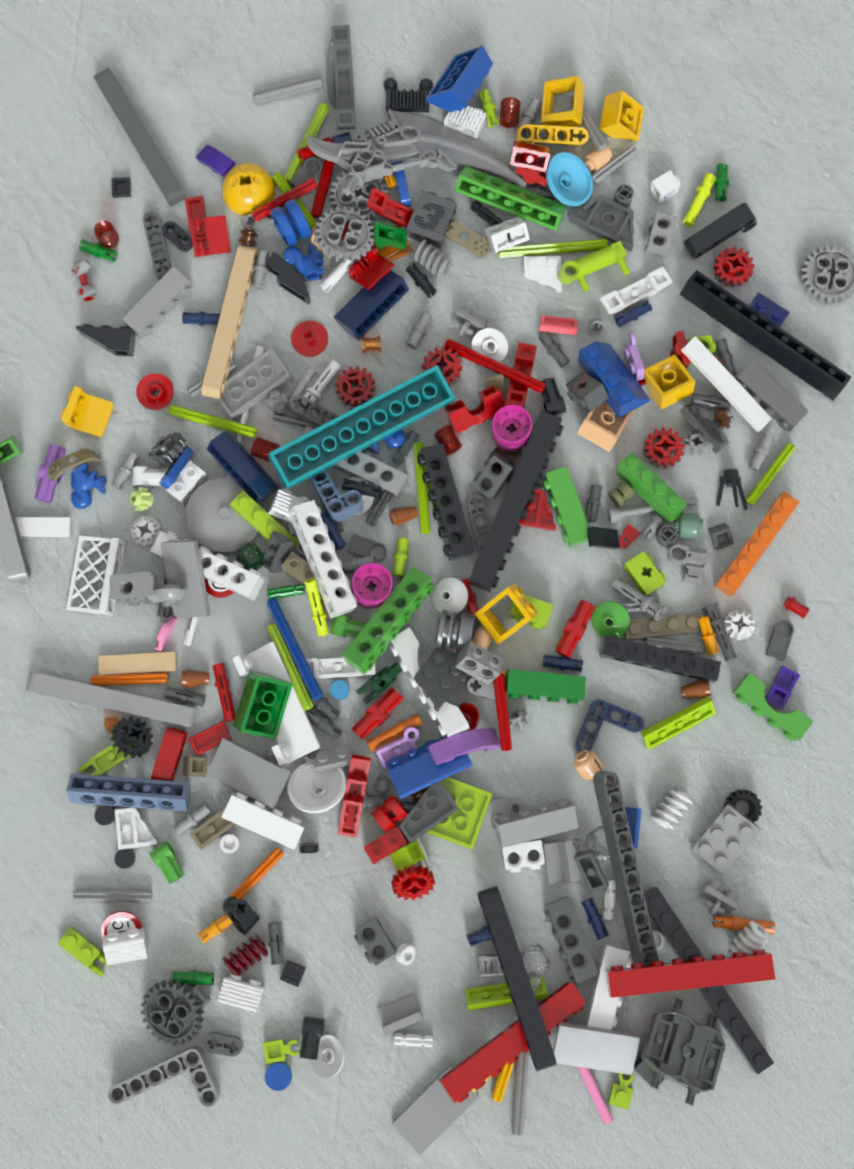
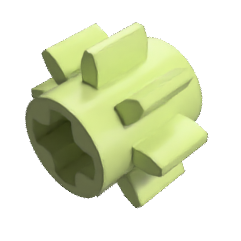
(141, 499)

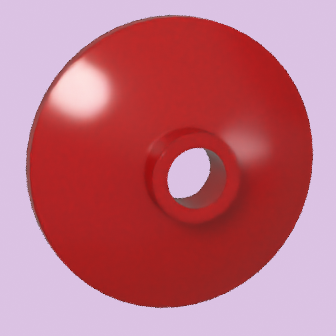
(151, 384)

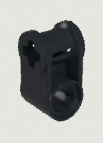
(240, 914)

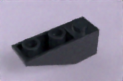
(115, 340)

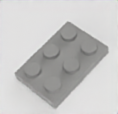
(725, 838)

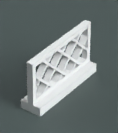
(113, 567)

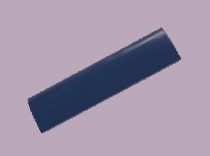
(371, 305)
(242, 467)

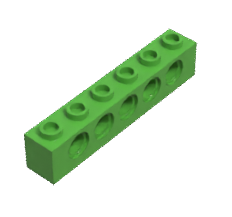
(510, 198)
(389, 610)

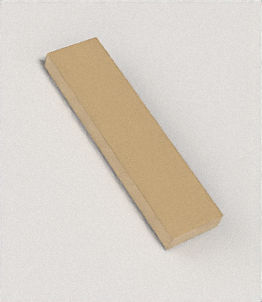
(138, 663)

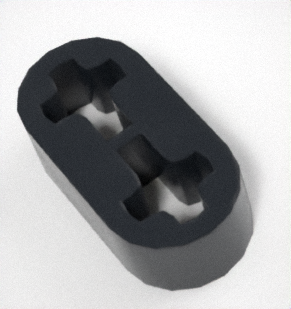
(175, 239)

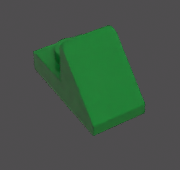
(389, 236)

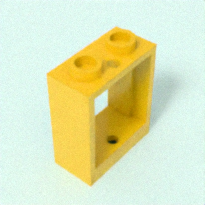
(568, 118)
(492, 624)

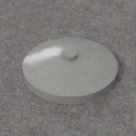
(214, 521)

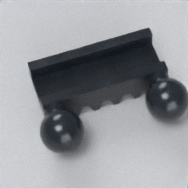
(407, 100)

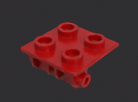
(209, 236)
(371, 270)

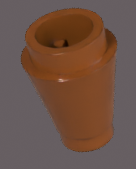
(402, 515)
(194, 678)
(696, 690)

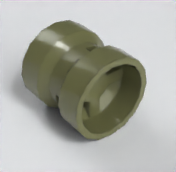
(621, 494)

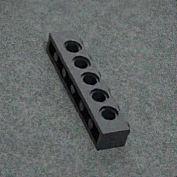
(437, 455)
(660, 659)

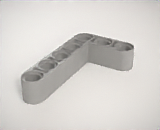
(168, 1073)

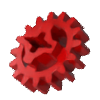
(742, 269)
(449, 367)
(348, 381)
(673, 446)
(413, 882)

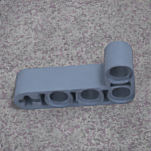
(335, 500)

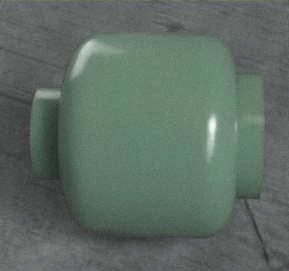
(689, 525)

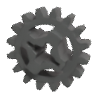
(167, 449)

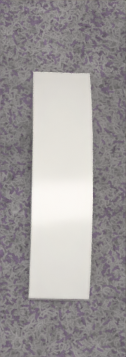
(636, 292)
(334, 669)

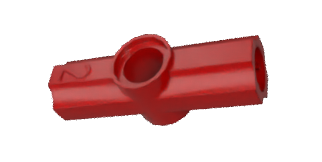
(575, 628)
(377, 713)

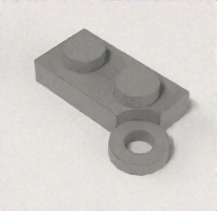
(330, 758)

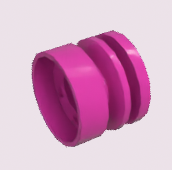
(511, 417)
(373, 575)

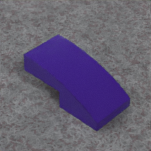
(216, 160)
(782, 687)

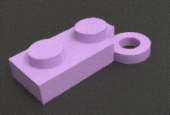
(631, 352)
(397, 747)

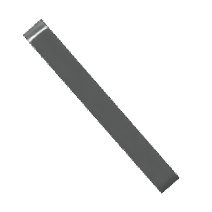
(139, 137)

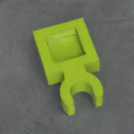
(276, 1050)
(620, 1092)

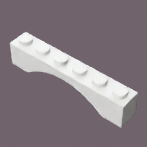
(409, 651)

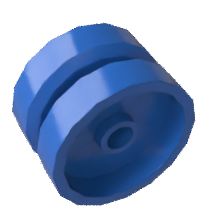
(288, 224)

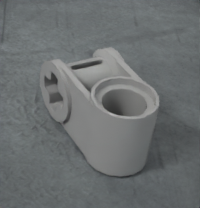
(485, 691)
(493, 965)

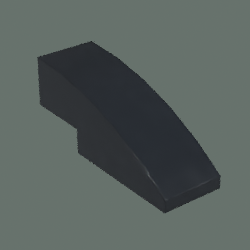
(287, 277)

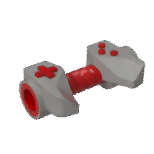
(85, 291)

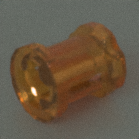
(371, 344)

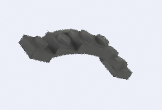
(340, 77)

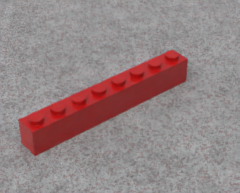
(690, 974)
(508, 1045)

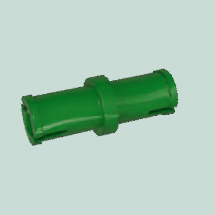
(721, 182)
(98, 250)
(194, 978)

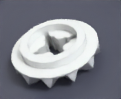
(147, 538)
(732, 629)

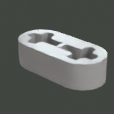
(259, 225)

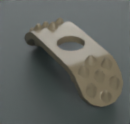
(476, 244)
(60, 465)

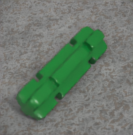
(286, 591)

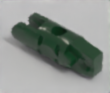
(387, 676)

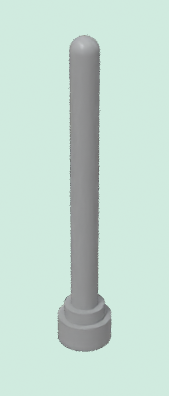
(615, 514)

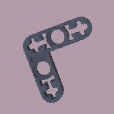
(606, 716)

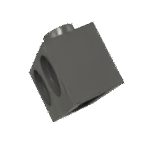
(497, 479)
(380, 938)

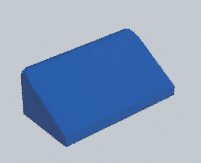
(634, 818)

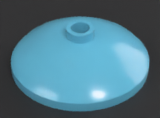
(569, 179)

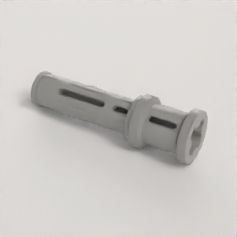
(645, 602)

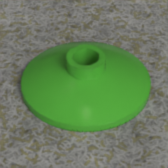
(615, 612)

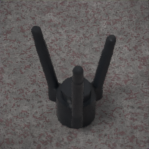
(732, 479)

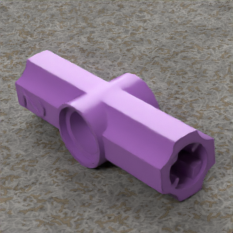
(46, 487)

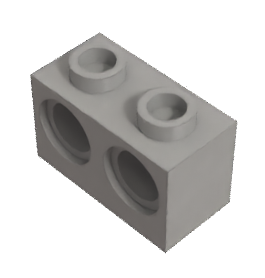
(664, 235)
(479, 663)

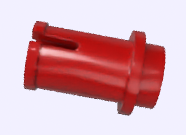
(796, 607)

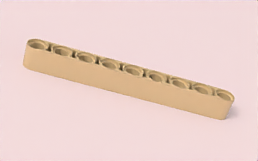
(229, 322)

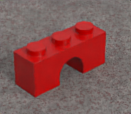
(462, 418)

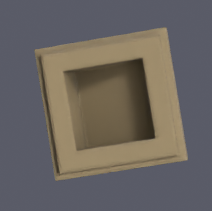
(497, 380)
(194, 766)

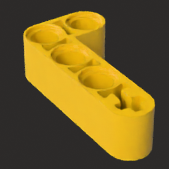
(551, 138)

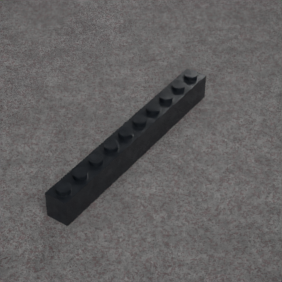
(765, 335)
(515, 501)
(715, 996)

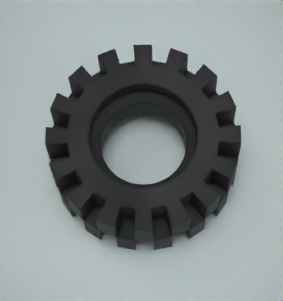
(751, 798)

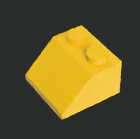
(621, 116)
(668, 381)

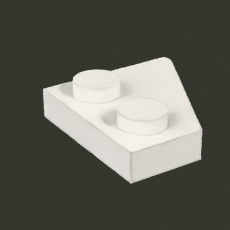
(543, 270)
(132, 830)

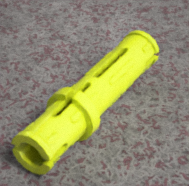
(701, 194)
(311, 586)

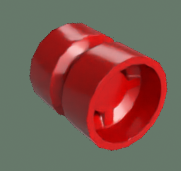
(383, 816)

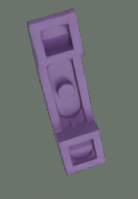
(464, 743)

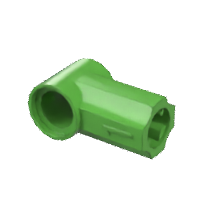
(345, 626)
(164, 857)

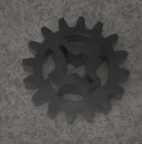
(128, 743)

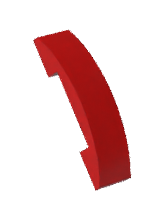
(389, 209)
(523, 363)

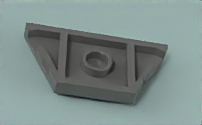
(607, 220)
(439, 676)

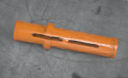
(393, 733)
(735, 923)

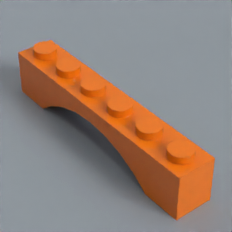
(757, 544)

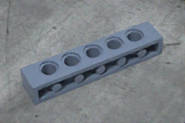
(128, 792)

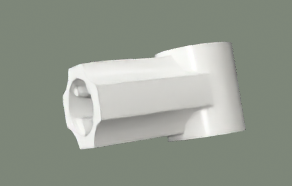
(146, 477)

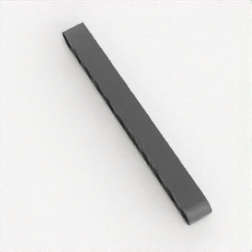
(628, 867)

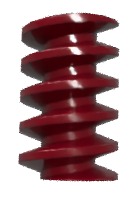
(246, 956)

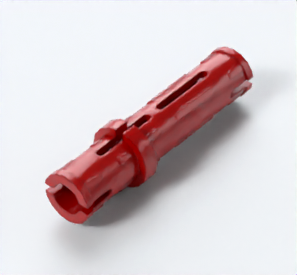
(219, 669)

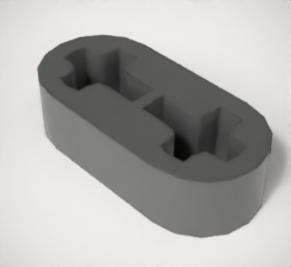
(224, 1039)

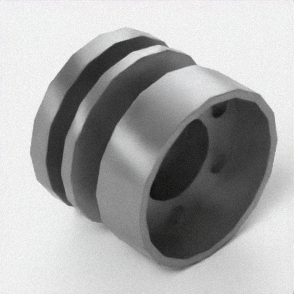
(454, 631)

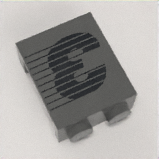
(431, 218)

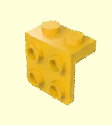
(86, 412)

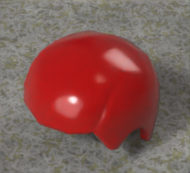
(471, 714)

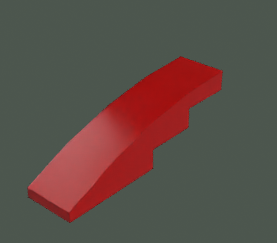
(354, 795)

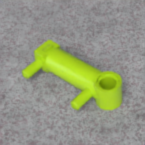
(593, 262)

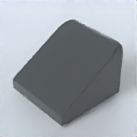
(720, 535)

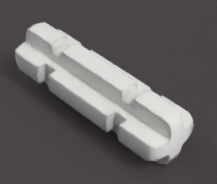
(609, 900)
(413, 1040)

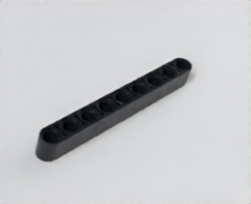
(517, 979)

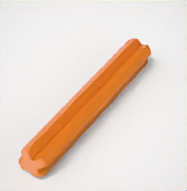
(129, 679)
(258, 873)

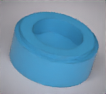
(339, 689)

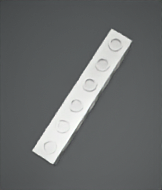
(248, 588)
(335, 605)

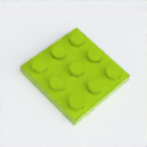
(465, 823)

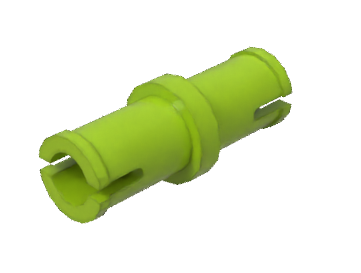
(489, 108)
(400, 557)

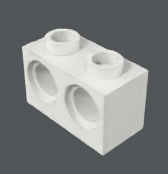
(507, 234)
(187, 482)
(522, 850)

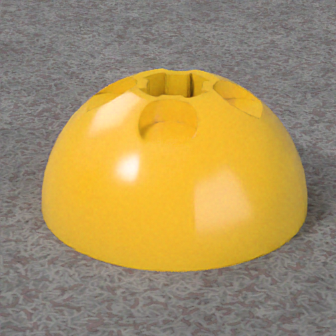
(246, 197)

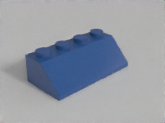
(460, 80)
(605, 366)
(418, 770)

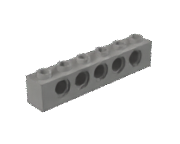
(393, 486)

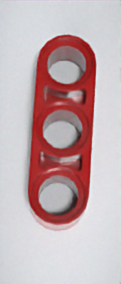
(169, 754)

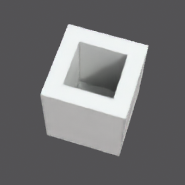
(665, 186)

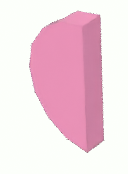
(164, 633)

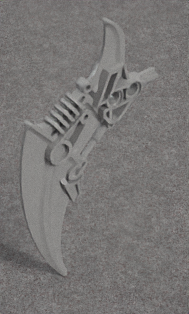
(406, 138)

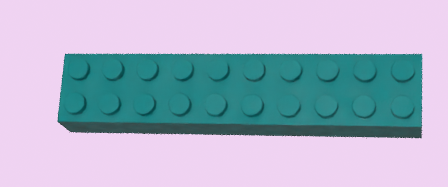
(361, 427)

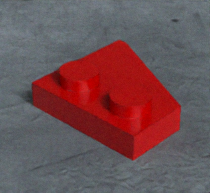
(539, 513)

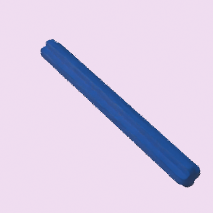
(294, 649)

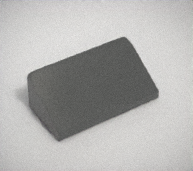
(277, 552)
(591, 870)

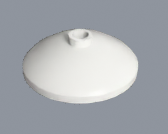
(306, 783)

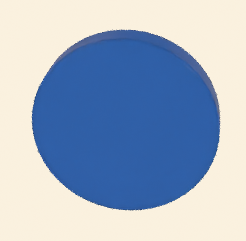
(278, 1076)

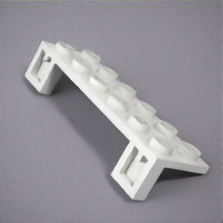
(295, 732)

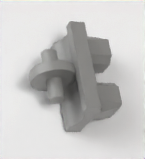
(468, 323)
(718, 901)

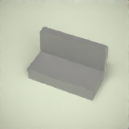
(559, 862)
(399, 1014)

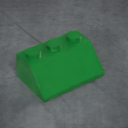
(262, 705)

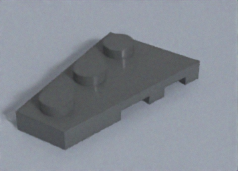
(708, 432)
(428, 812)

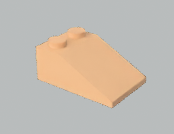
(603, 426)

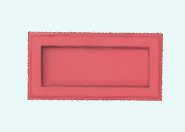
(558, 325)

